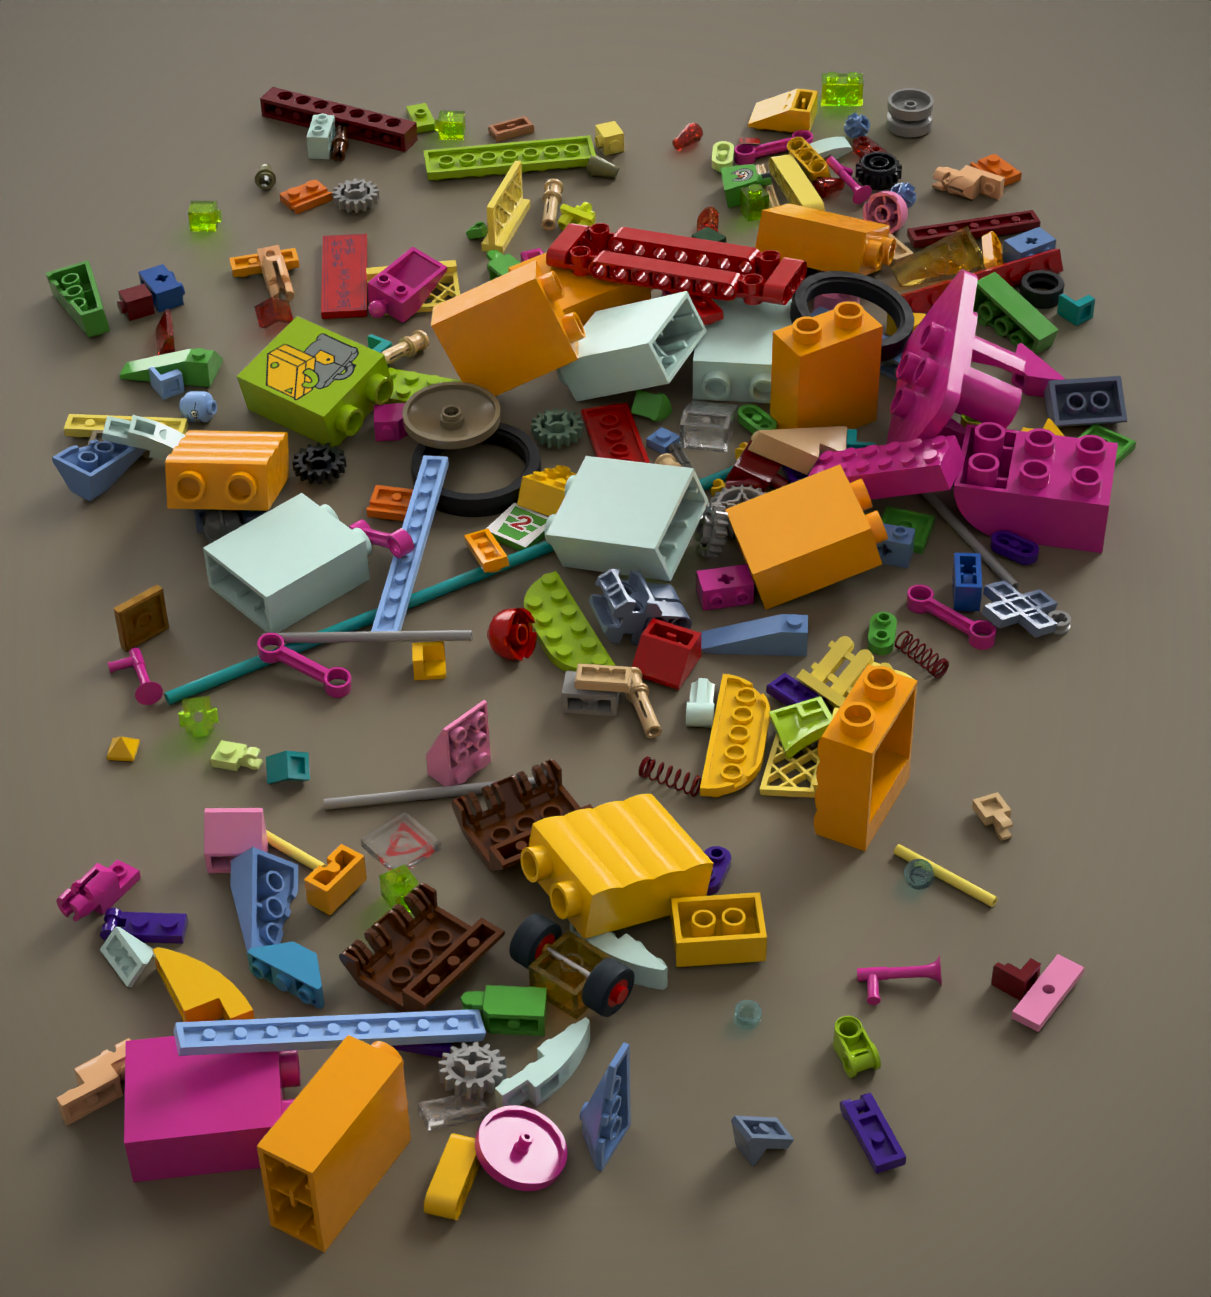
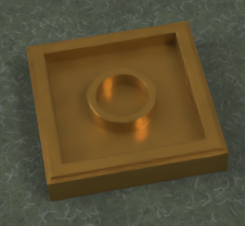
(141, 618)

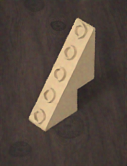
(798, 446)

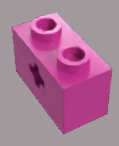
(725, 587)

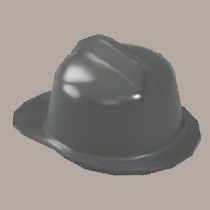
(220, 523)

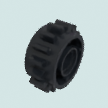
(878, 170)

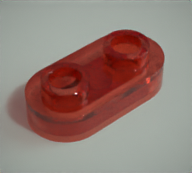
(865, 145)
(708, 218)

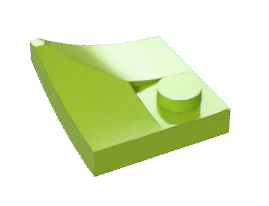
(800, 724)

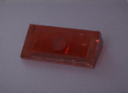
(165, 334)

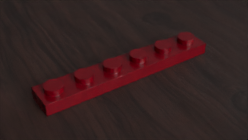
(999, 224)

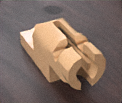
(968, 182)
(275, 272)
(97, 1085)

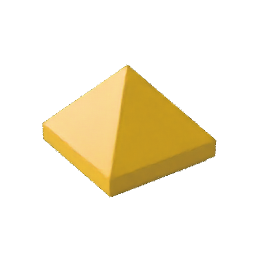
(123, 749)

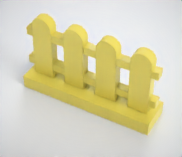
(828, 666)

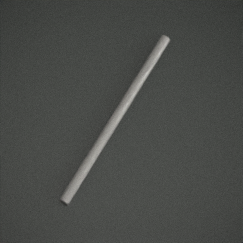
(970, 539)
(377, 636)
(408, 795)

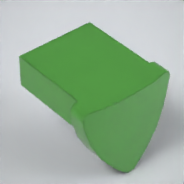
(651, 405)

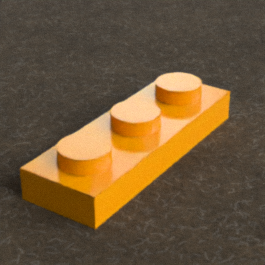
(249, 264)
(486, 550)

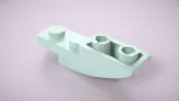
(142, 434)
(647, 968)
(555, 1065)

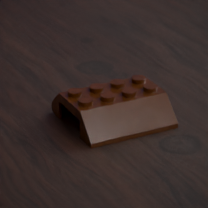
(512, 808)
(418, 955)

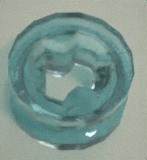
(750, 1007)

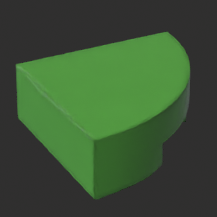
(477, 230)

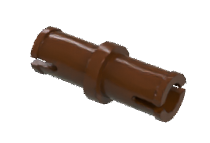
(340, 143)

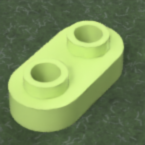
(722, 155)

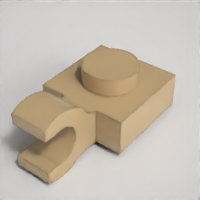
(995, 811)

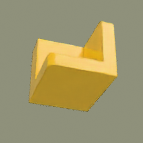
(429, 660)

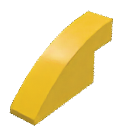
(199, 989)

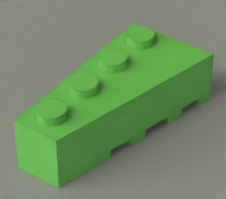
(80, 297)
(1011, 314)

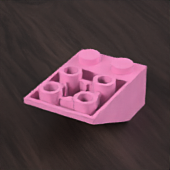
(461, 748)

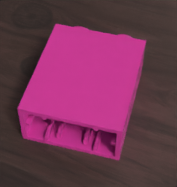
(200, 1109)

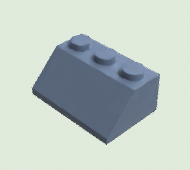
(1085, 401)

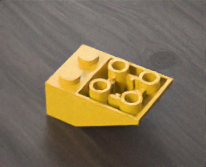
(786, 112)
(544, 490)

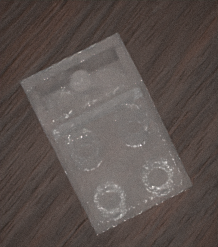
(707, 426)

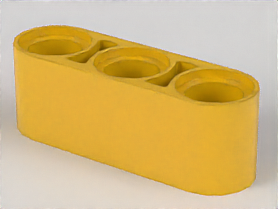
(808, 159)
(452, 1178)

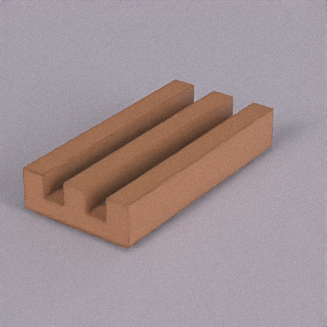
(511, 128)

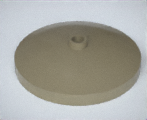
(451, 415)

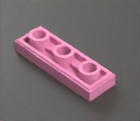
(1047, 992)

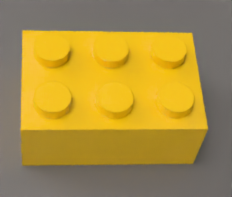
(718, 929)

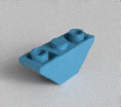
(289, 969)

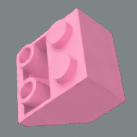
(231, 833)

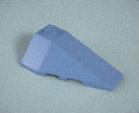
(94, 467)
(765, 636)
(262, 895)
(609, 1110)

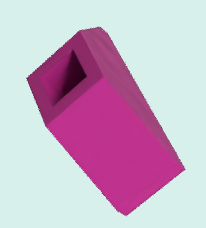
(1036, 373)

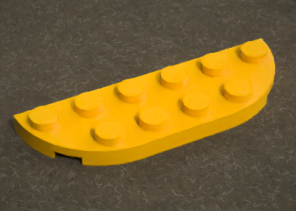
(736, 738)

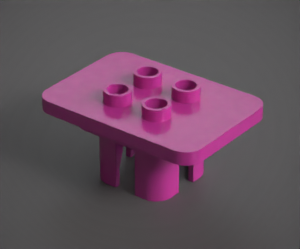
(937, 373)

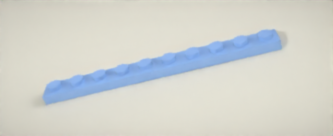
(417, 523)
(327, 1031)

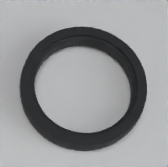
(865, 288)
(490, 502)

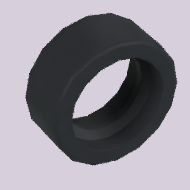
(1042, 279)

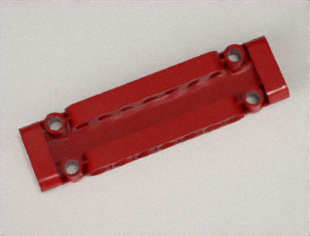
(677, 263)

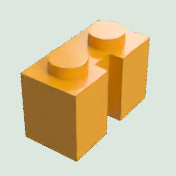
(333, 885)

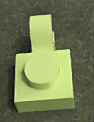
(233, 755)

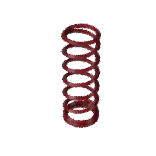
(936, 663)
(650, 766)

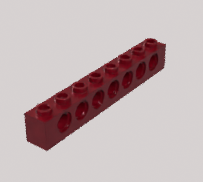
(361, 123)

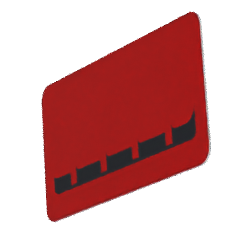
(749, 140)

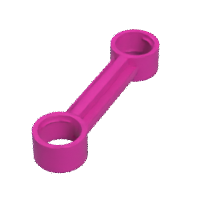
(746, 153)
(398, 542)
(951, 617)
(304, 665)

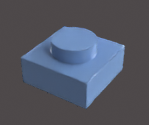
(661, 439)

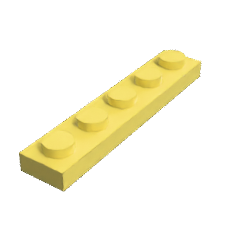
(83, 425)

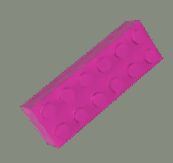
(899, 467)

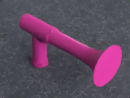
(861, 193)
(147, 692)
(876, 974)

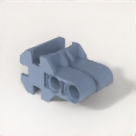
(635, 604)

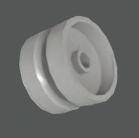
(910, 112)

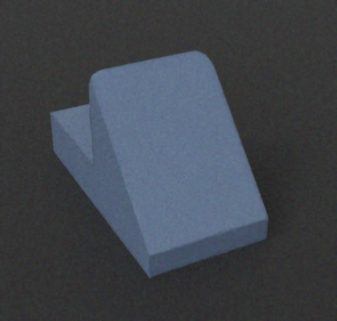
(757, 1134)

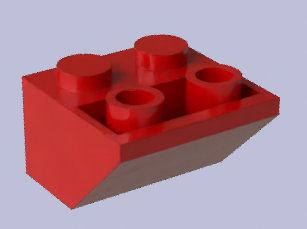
(667, 653)

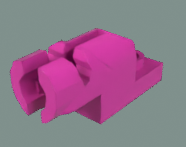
(98, 889)

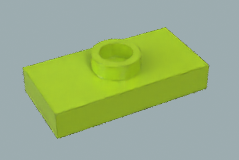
(422, 116)

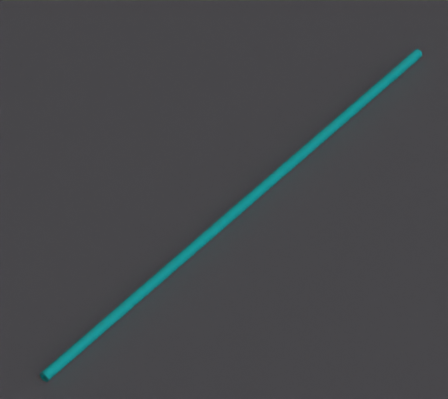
(368, 617)

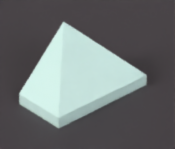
(126, 955)

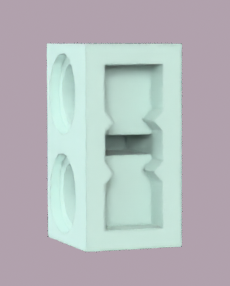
(320, 136)

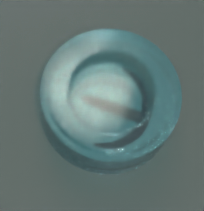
(919, 874)

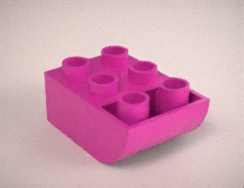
(1037, 485)

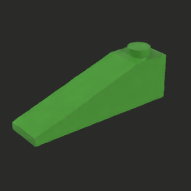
(196, 365)

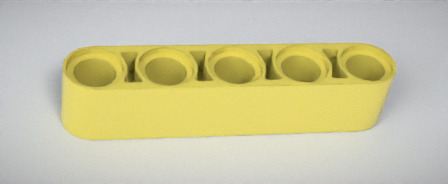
(794, 182)

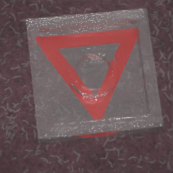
(401, 843)

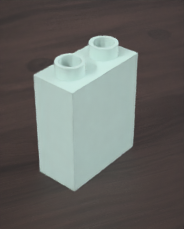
(633, 347)
(736, 352)
(627, 517)
(288, 563)

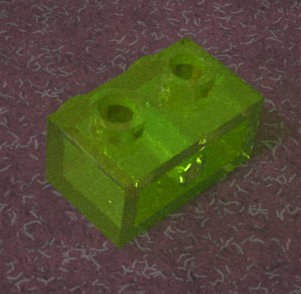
(842, 89)

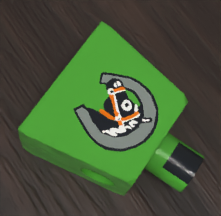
(740, 177)

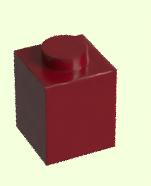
(136, 302)

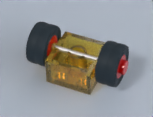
(570, 968)

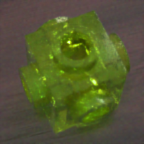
(190, 708)

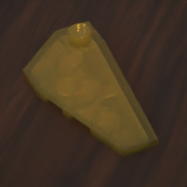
(941, 260)

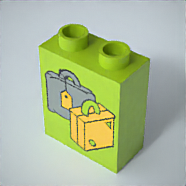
(316, 382)

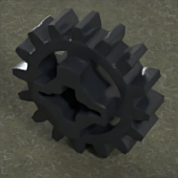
(317, 463)

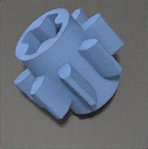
(856, 125)
(906, 192)

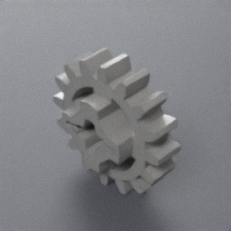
(355, 195)
(712, 530)
(472, 1070)

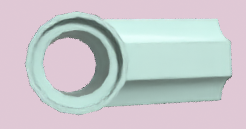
(701, 707)

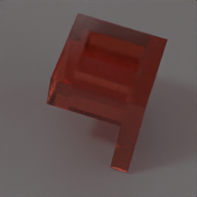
(273, 311)

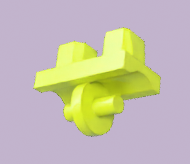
(579, 215)

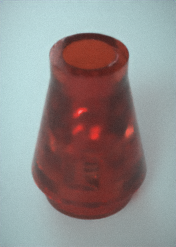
(689, 135)
(826, 186)

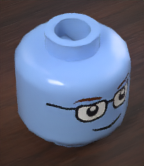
(198, 406)

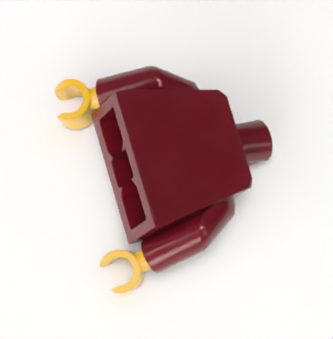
(751, 470)

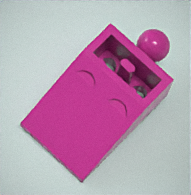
(404, 285)

